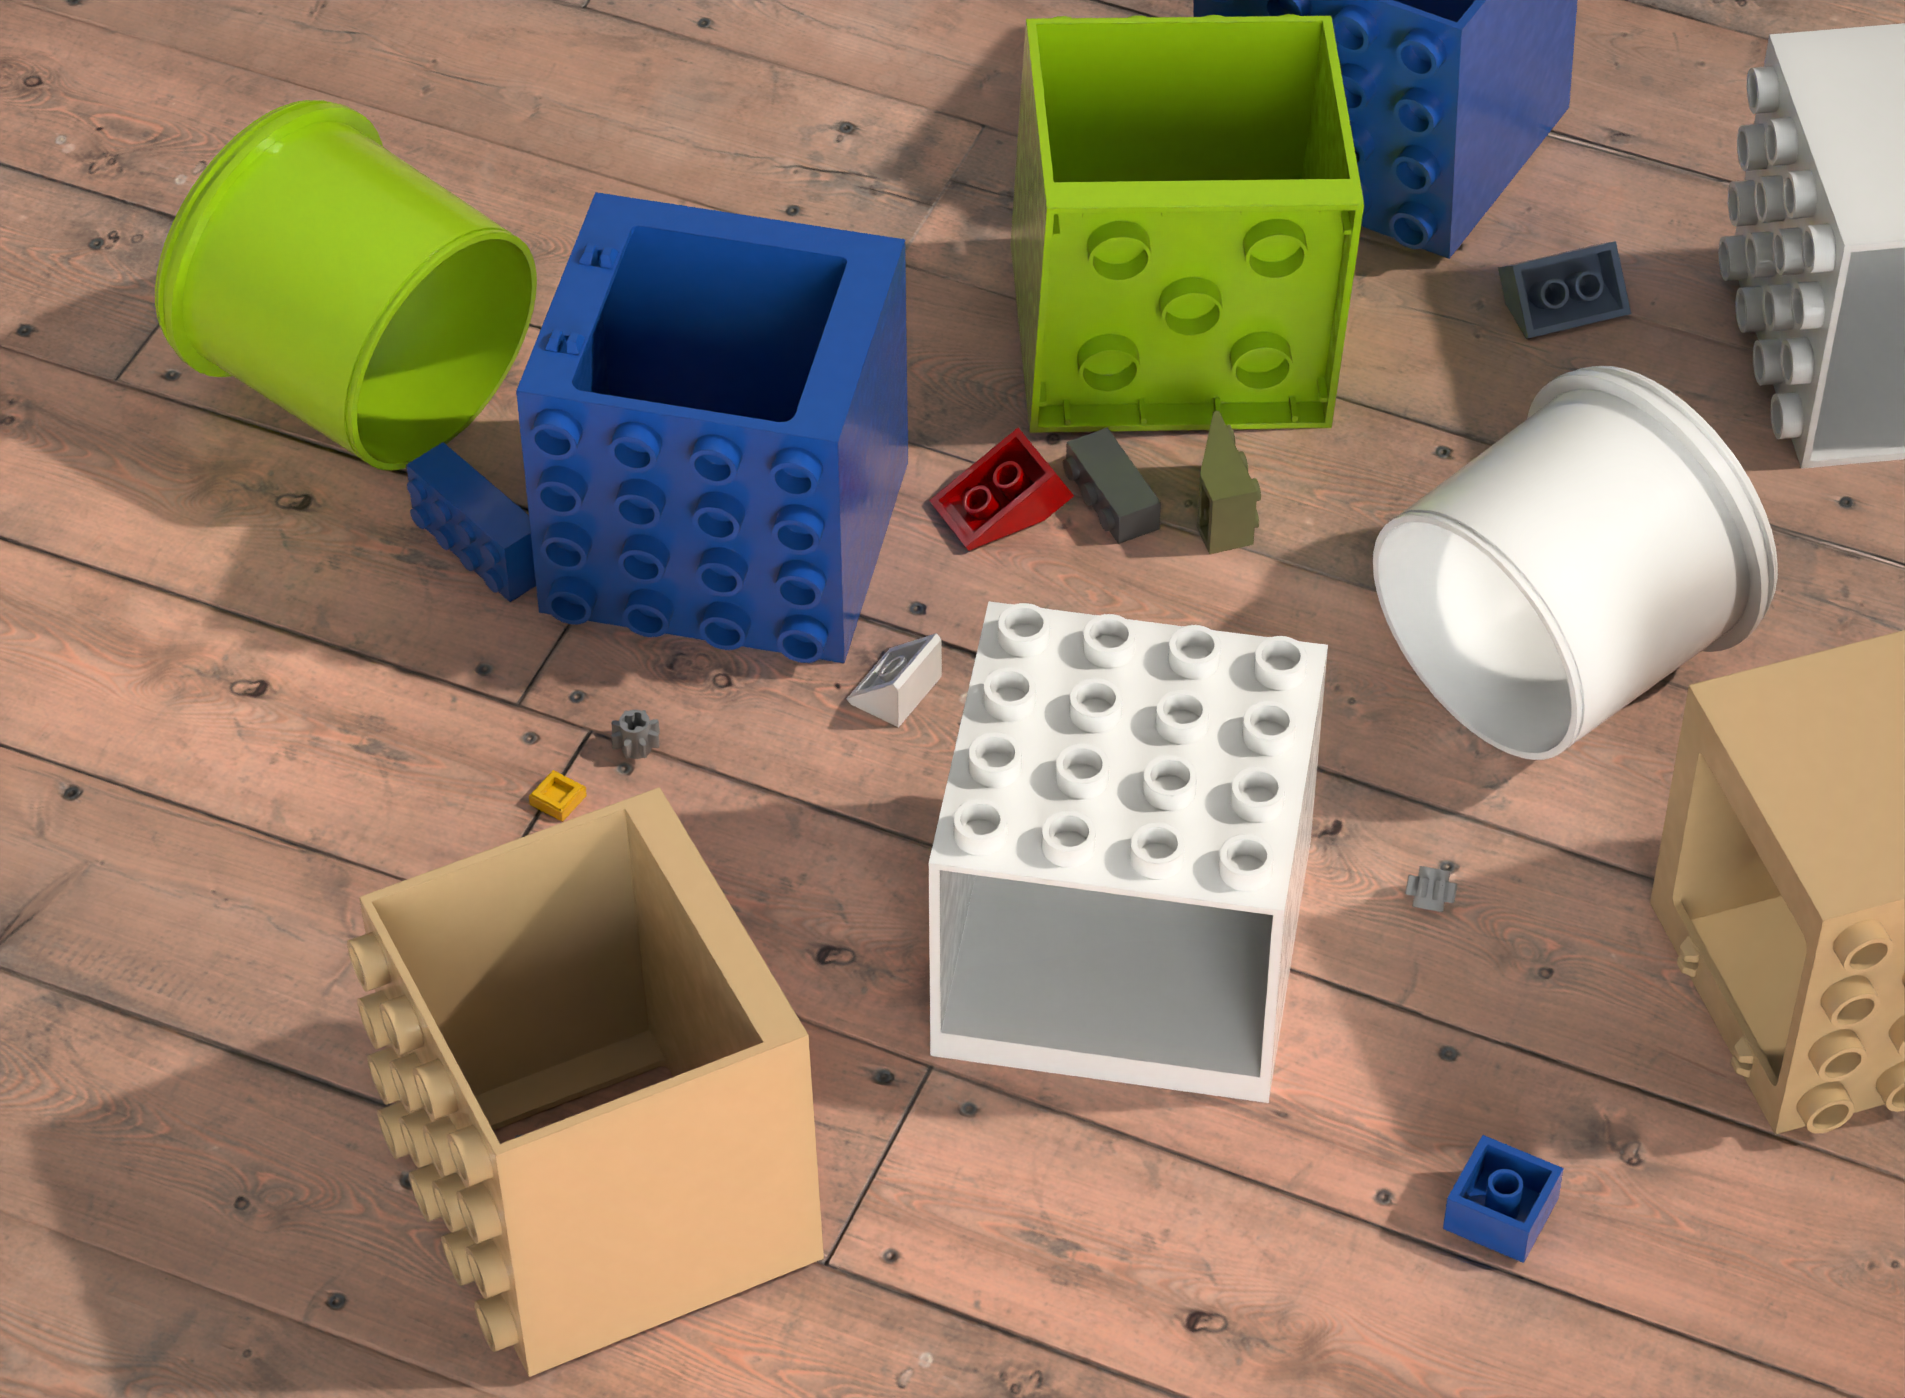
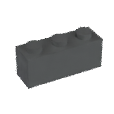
(1112, 485)

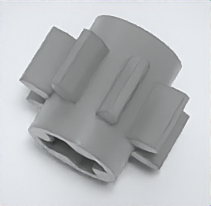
(635, 734)
(1431, 888)

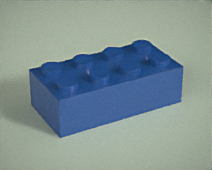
(472, 520)

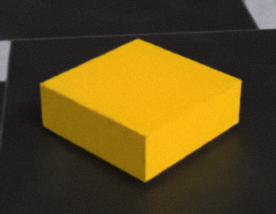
(557, 795)

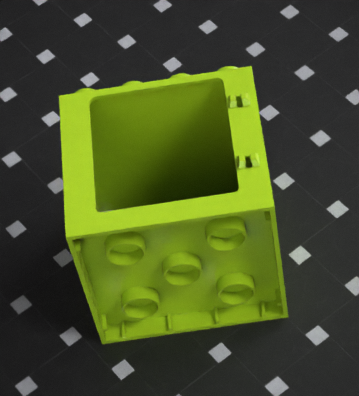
(1183, 222)

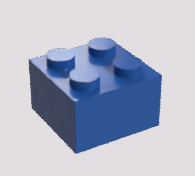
(1503, 1198)

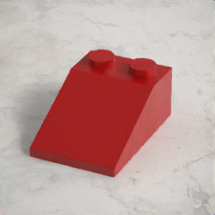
(1001, 493)

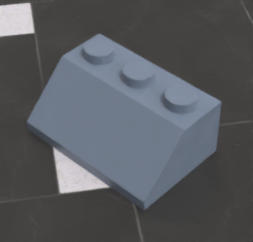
(1565, 289)

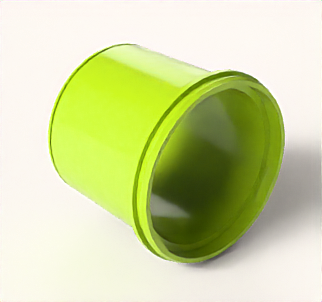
(344, 285)

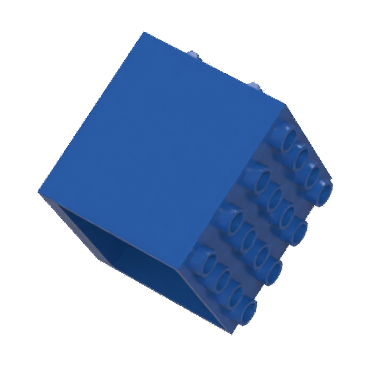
(1440, 101)
(716, 426)

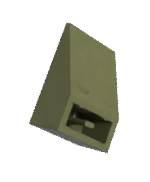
(1226, 492)

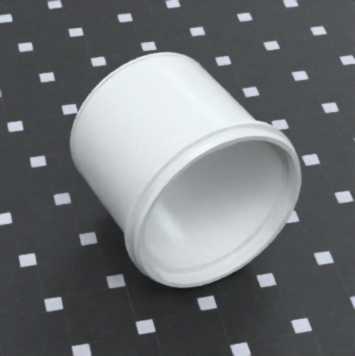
(1576, 562)

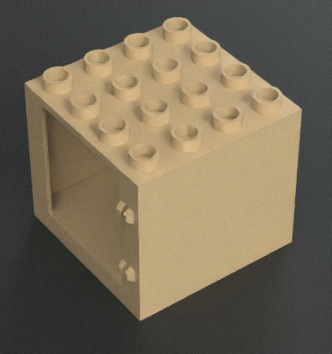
(1792, 877)
(554, 979)

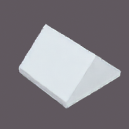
(900, 680)

